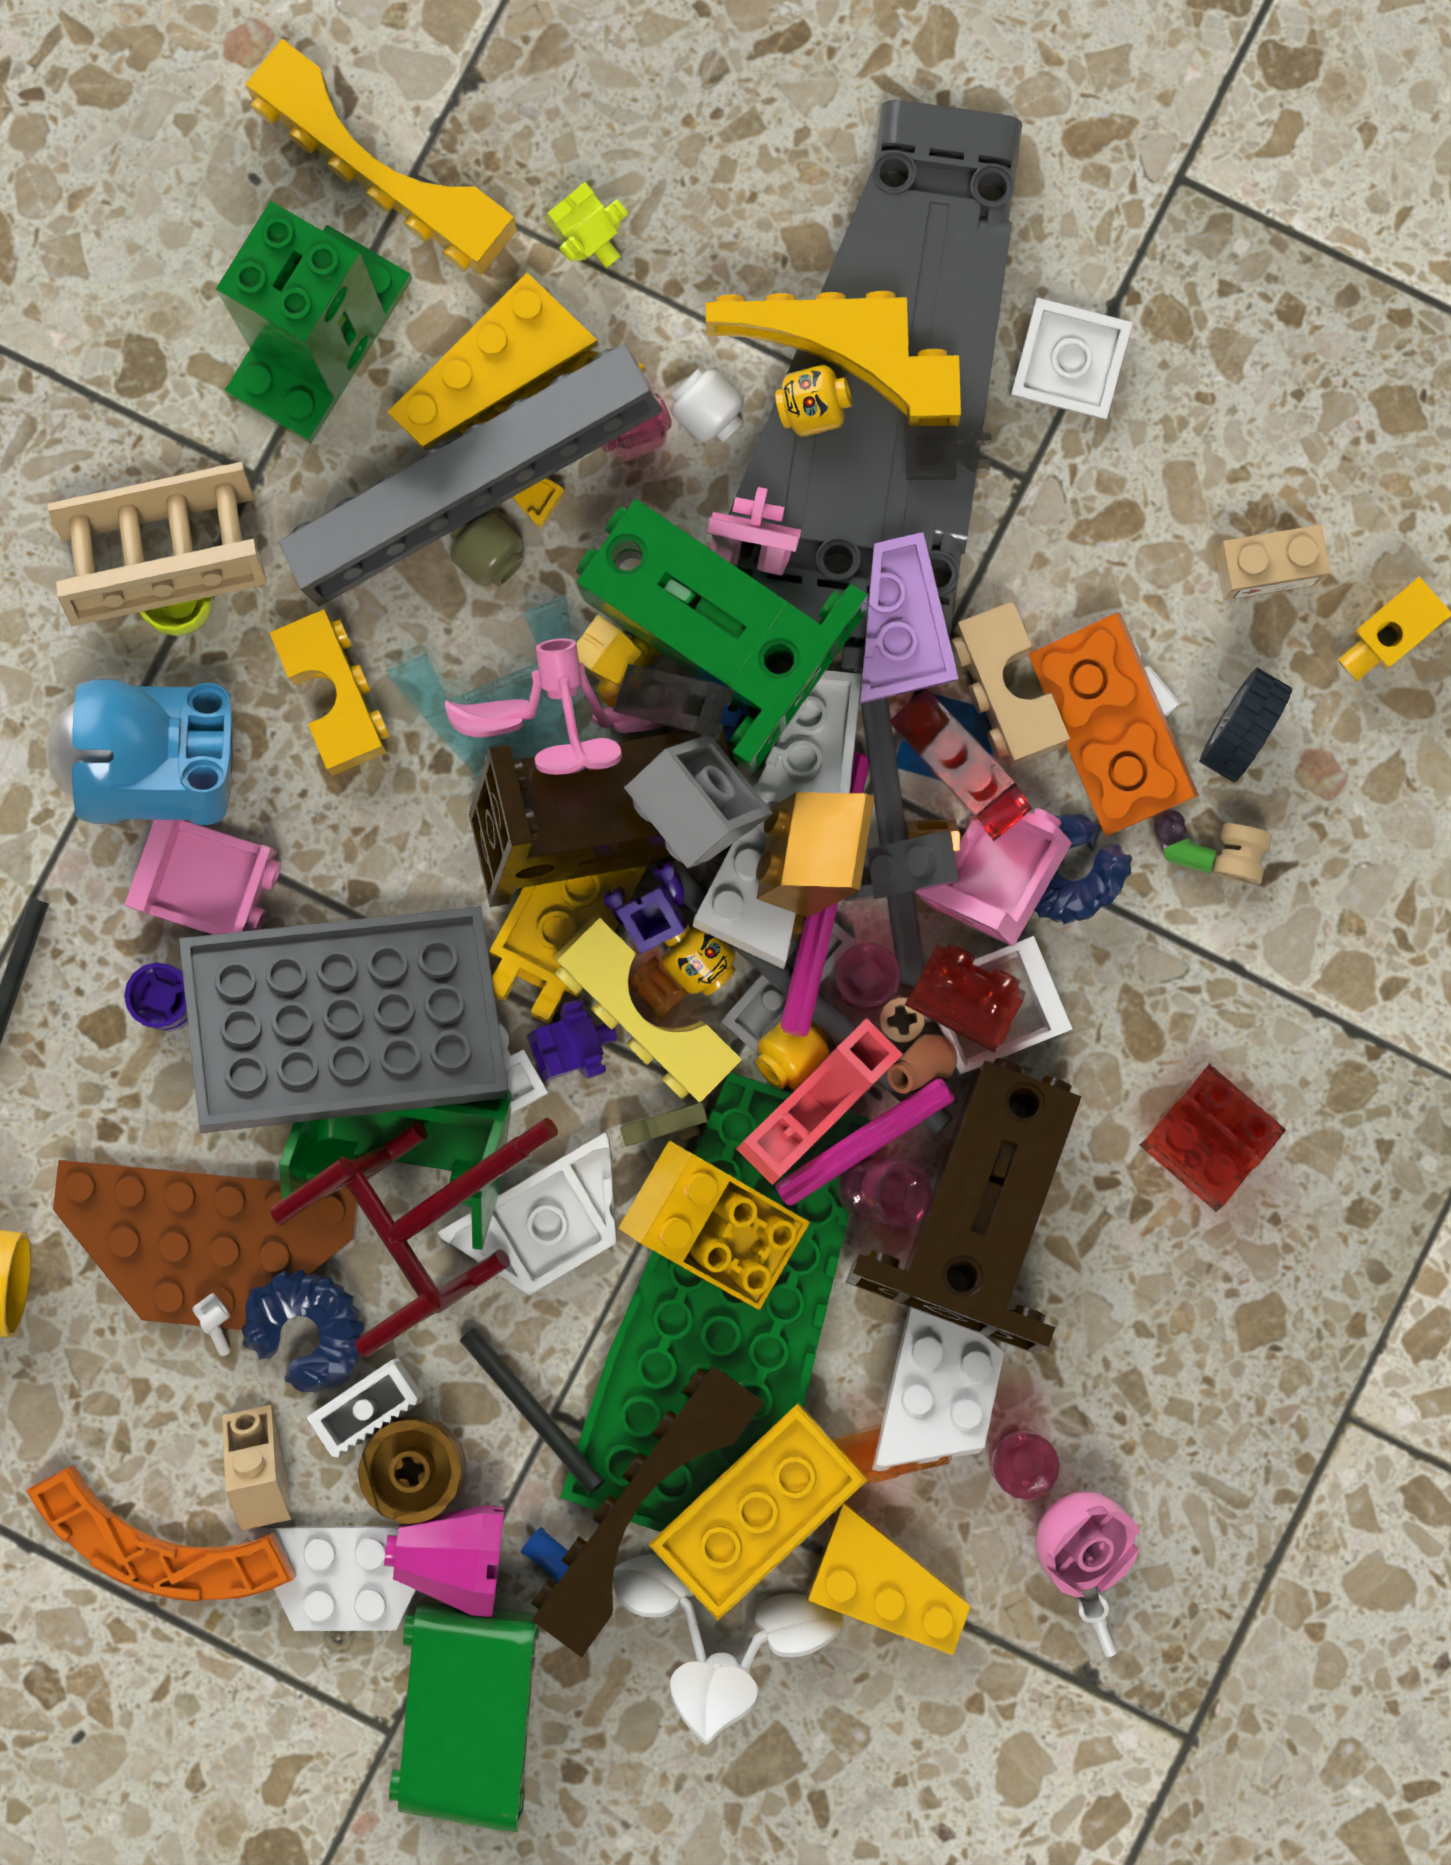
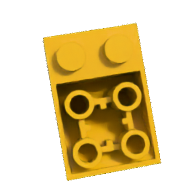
(713, 1225)

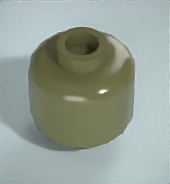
(487, 550)

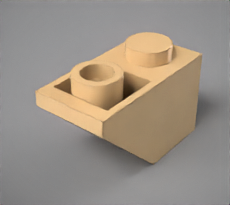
(255, 1468)

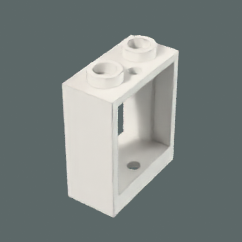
(1042, 992)

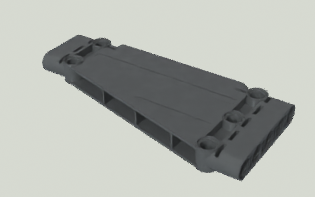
(949, 259)

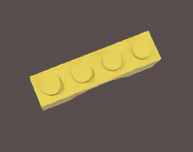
(690, 1053)

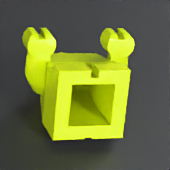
(586, 226)

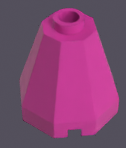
(451, 1557)

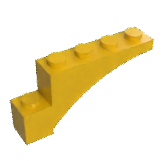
(859, 336)

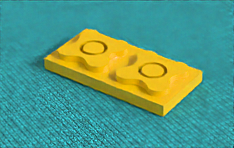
(758, 1511)

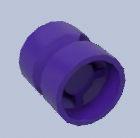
(157, 997)

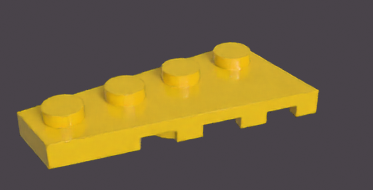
(502, 353)

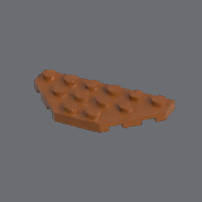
(187, 1234)

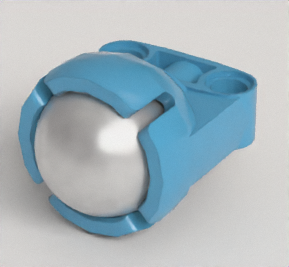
(144, 752)

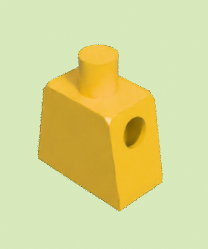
(1410, 614)

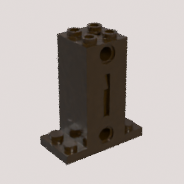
(564, 826)
(983, 1209)

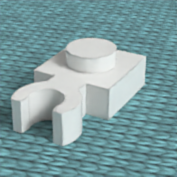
(521, 1076)

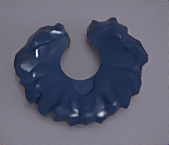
(1081, 899)
(326, 1306)

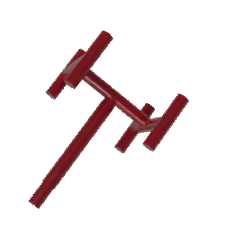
(395, 1234)

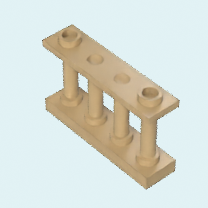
(162, 581)

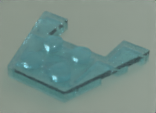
(422, 688)

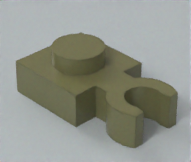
(678, 1123)

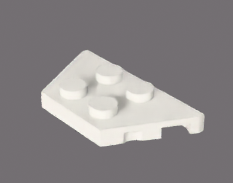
(549, 1219)
(938, 1393)
(339, 1578)

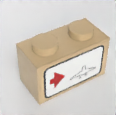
(1272, 562)

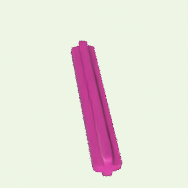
(865, 1141)

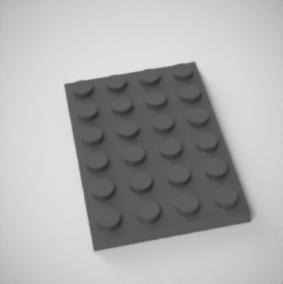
(341, 1019)

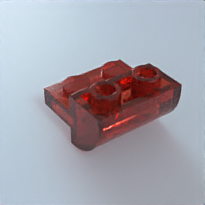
(967, 996)
(1212, 1137)

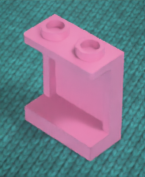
(203, 878)
(1002, 878)

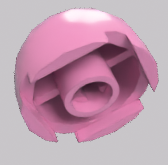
(1086, 1542)

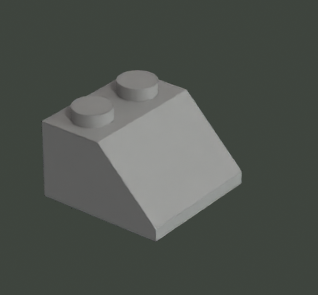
(696, 800)

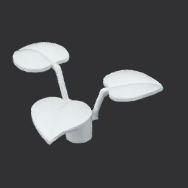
(717, 1688)

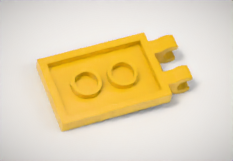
(543, 923)

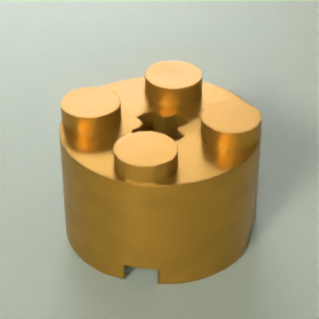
(398, 1495)

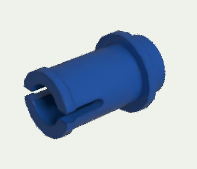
(546, 1553)

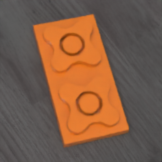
(1114, 724)

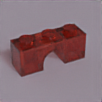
(961, 764)

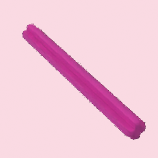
(814, 945)

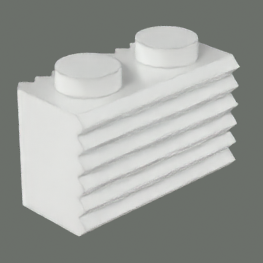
(365, 1408)

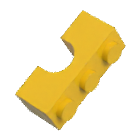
(316, 650)

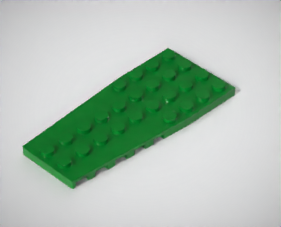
(690, 1324)

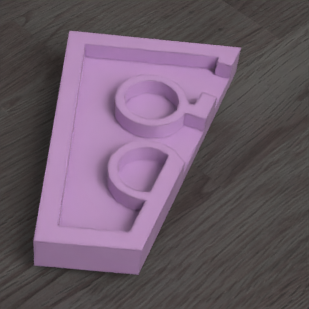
(905, 623)

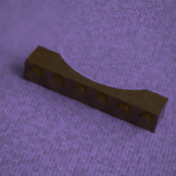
(583, 1597)

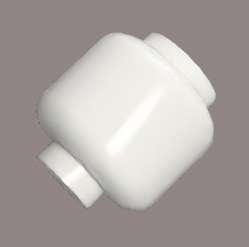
(707, 406)

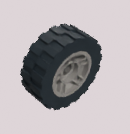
(1245, 725)

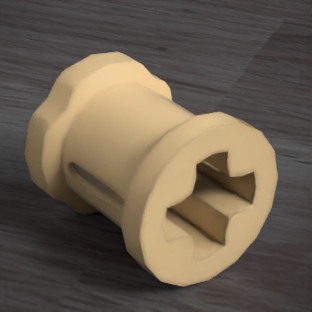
(892, 1033)

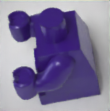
(654, 914)
(570, 1044)

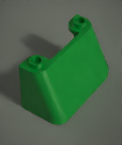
(466, 1716)

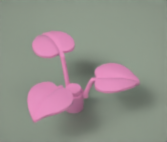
(558, 675)

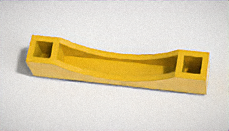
(458, 218)

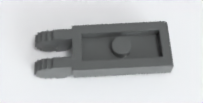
(909, 866)

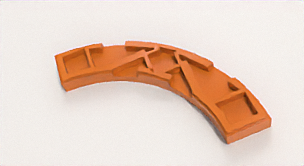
(152, 1563)

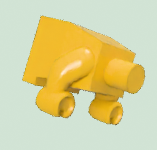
(607, 654)

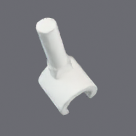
(211, 1314)
(1095, 1613)

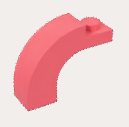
(819, 1101)

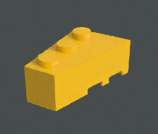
(884, 1585)

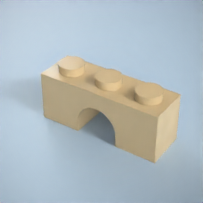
(1019, 726)

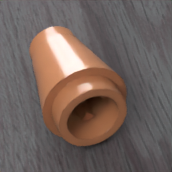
(926, 1060)

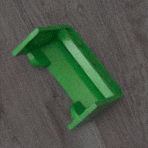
(455, 1142)

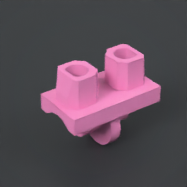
(775, 540)

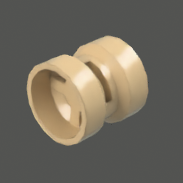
(1242, 853)

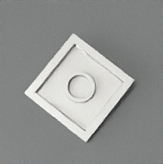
(1071, 359)

